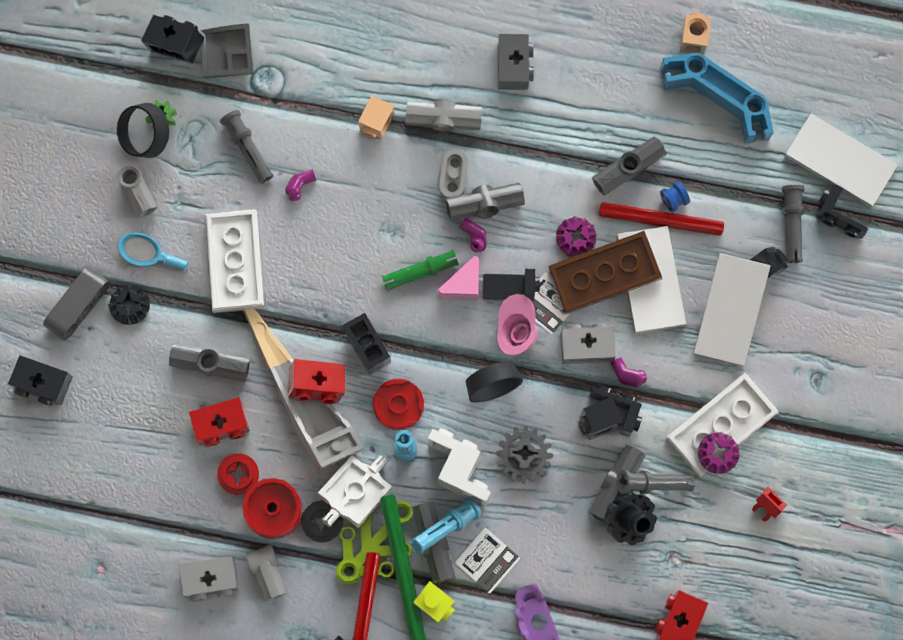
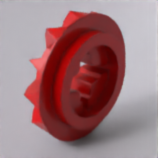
(230, 465)

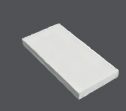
(841, 160)
(234, 261)
(658, 303)
(732, 309)
(734, 411)

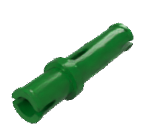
(420, 270)

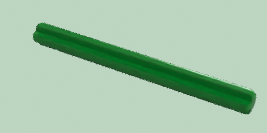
(402, 567)

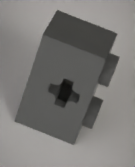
(510, 75)

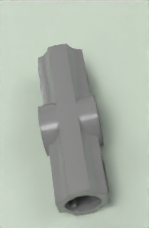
(443, 115)

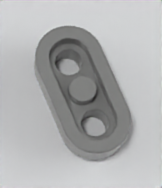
(451, 175)

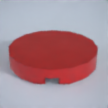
(398, 404)

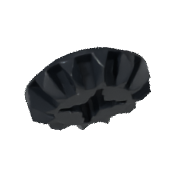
(137, 312)
(312, 529)

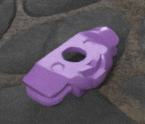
(530, 603)

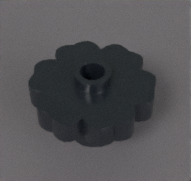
(630, 518)

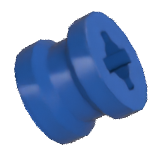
(675, 197)

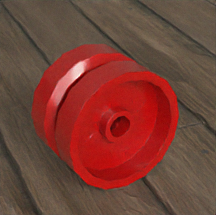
(284, 519)

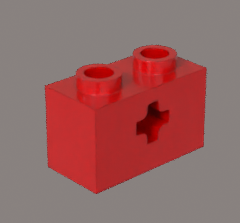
(316, 381)
(205, 418)
(692, 611)

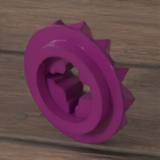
(564, 239)
(714, 464)

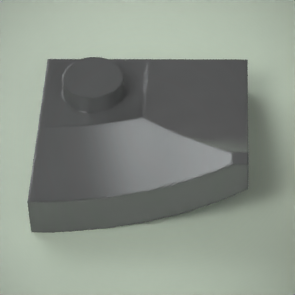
(227, 51)

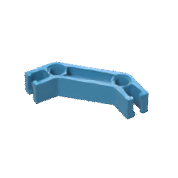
(722, 89)

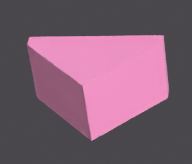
(463, 283)

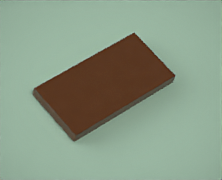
(605, 272)

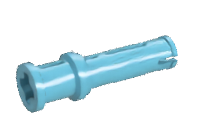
(399, 448)
(454, 521)

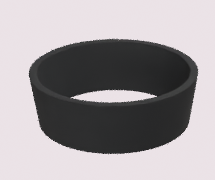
(160, 125)
(493, 382)

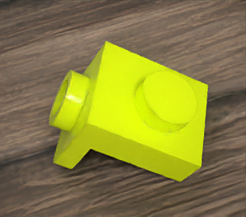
(435, 603)

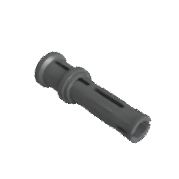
(242, 137)
(793, 211)
(646, 482)

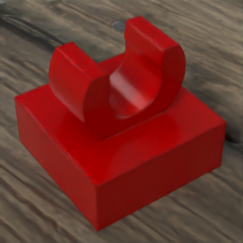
(771, 503)

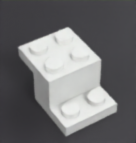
(459, 466)

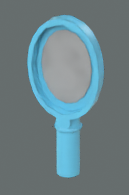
(145, 251)

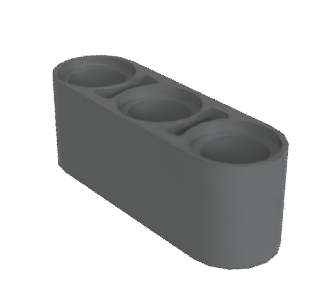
(76, 303)

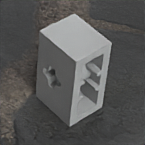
(576, 351)
(193, 574)

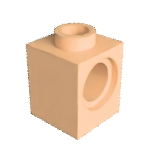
(693, 43)
(376, 118)

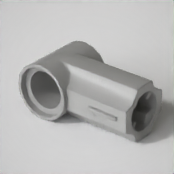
(137, 192)
(265, 568)

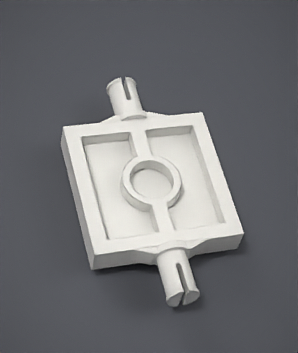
(354, 491)

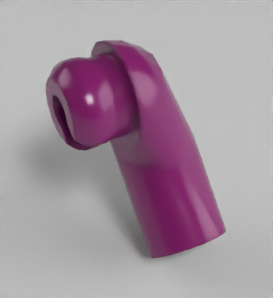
(296, 182)
(477, 235)
(628, 376)

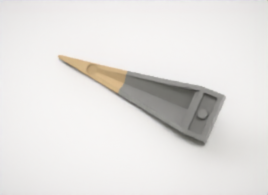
(318, 425)

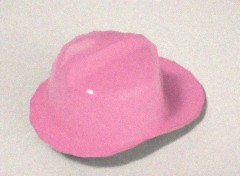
(516, 325)

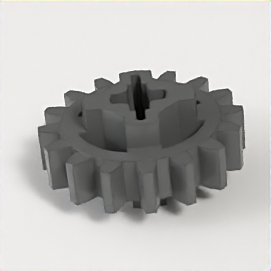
(512, 454)

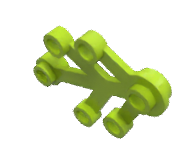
(368, 545)

